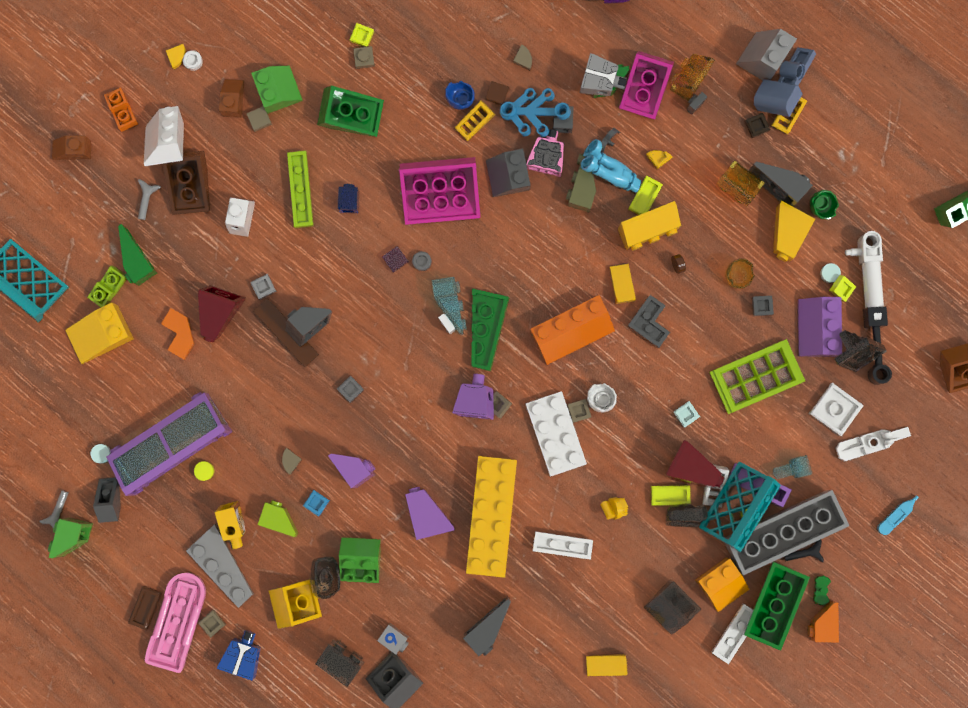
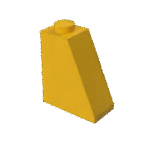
(790, 231)

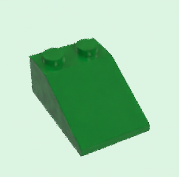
(350, 111)

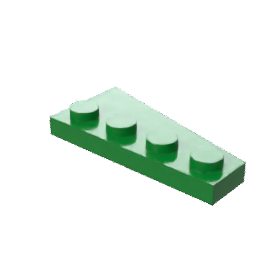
(487, 323)

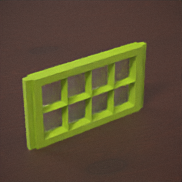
(757, 376)

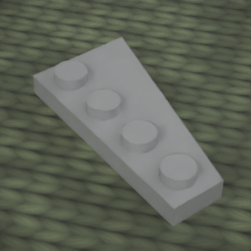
(217, 561)

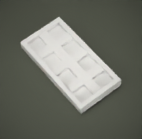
(556, 434)

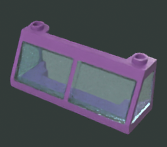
(167, 444)

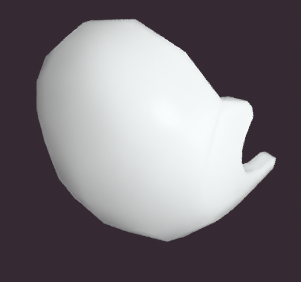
(601, 397)

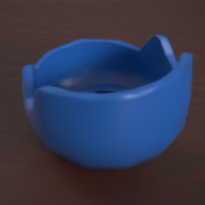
(459, 95)

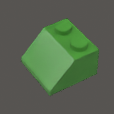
(276, 87)

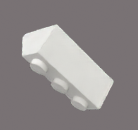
(164, 137)

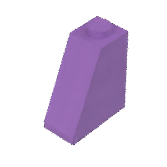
(426, 515)

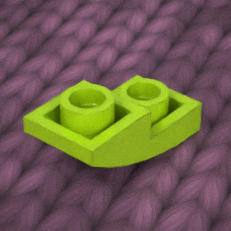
(108, 287)

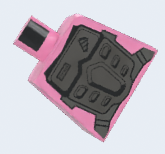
(547, 155)

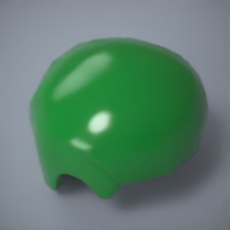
(824, 204)

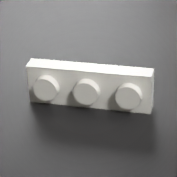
(562, 545)
(733, 635)

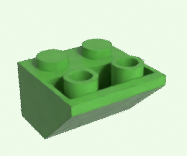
(68, 536)
(359, 560)

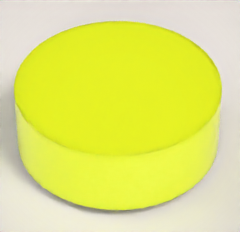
(204, 471)

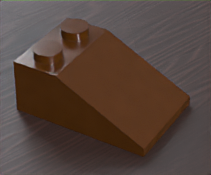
(188, 183)

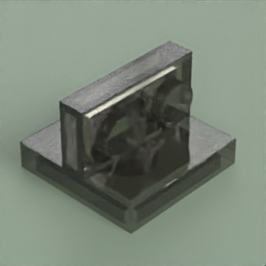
(859, 351)

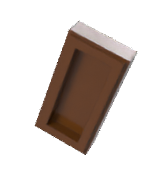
(144, 608)

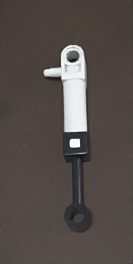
(874, 313)

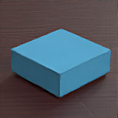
(316, 503)

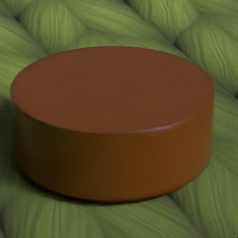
(678, 263)

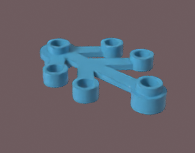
(532, 111)

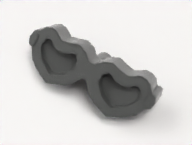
(606, 139)

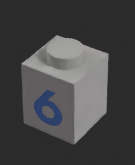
(393, 639)

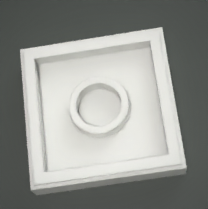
(836, 409)

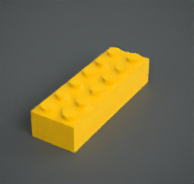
(491, 516)

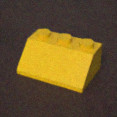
(650, 226)

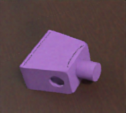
(475, 400)

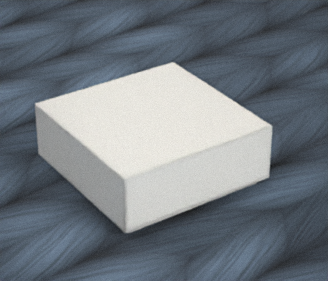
(447, 323)

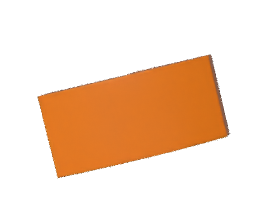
(121, 109)

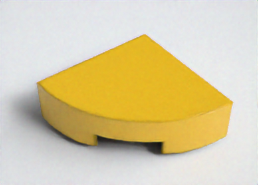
(176, 55)
(658, 158)

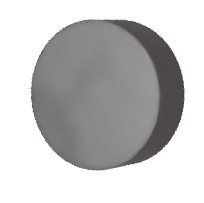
(421, 261)

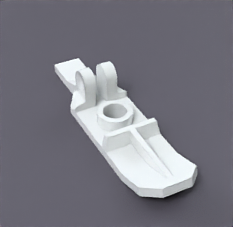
(861, 445)

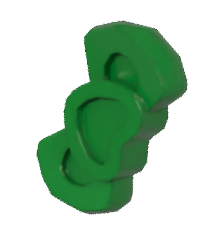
(821, 590)

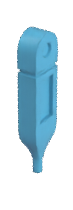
(896, 516)

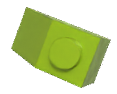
(277, 519)

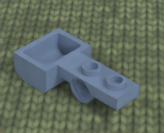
(783, 95)

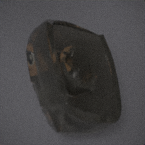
(686, 515)
(325, 577)

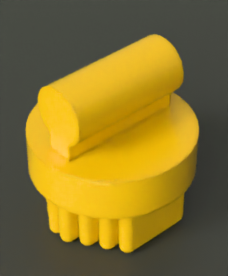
(615, 508)

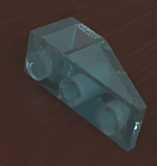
(446, 297)

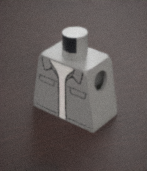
(601, 77)

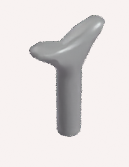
(147, 190)
(57, 510)

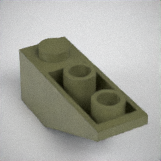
(584, 189)

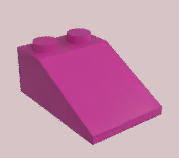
(646, 85)

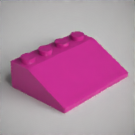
(439, 190)

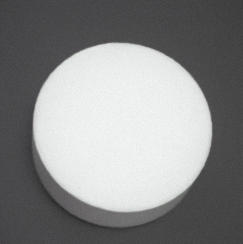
(192, 60)

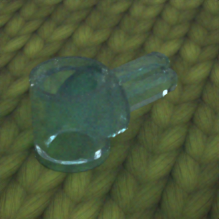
(797, 467)

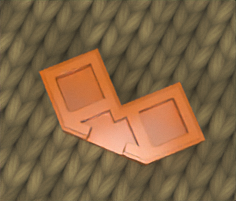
(183, 340)

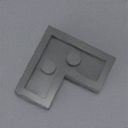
(645, 325)

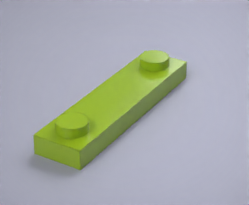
(300, 189)

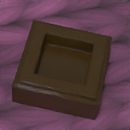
(757, 125)

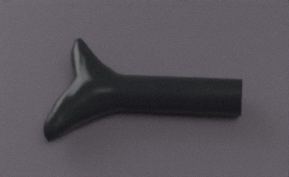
(813, 551)

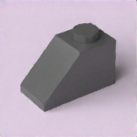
(107, 500)

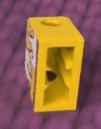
(227, 516)

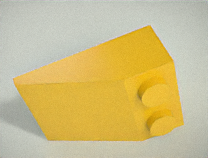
(99, 333)

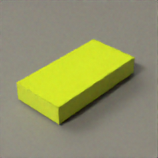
(645, 196)
(670, 495)

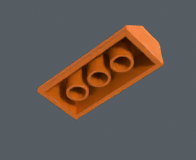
(572, 329)

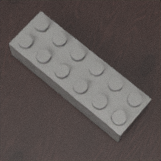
(790, 531)

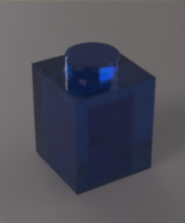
(348, 199)

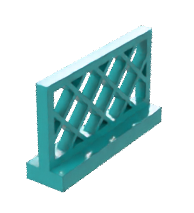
(16, 294)
(750, 516)

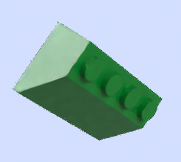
(776, 606)

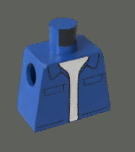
(241, 657)

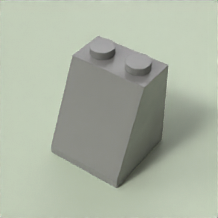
(766, 53)

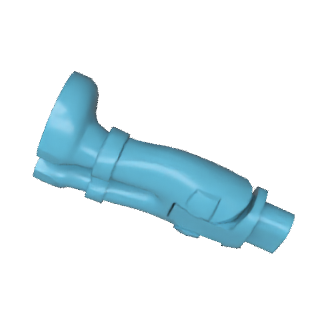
(609, 168)

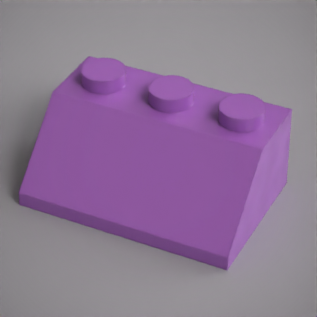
(819, 327)
(353, 469)

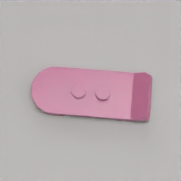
(176, 622)

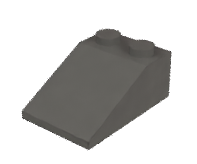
(782, 183)
(484, 632)

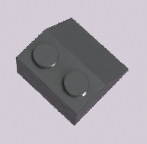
(508, 173)
(306, 322)
(394, 681)

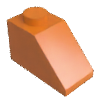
(825, 624)

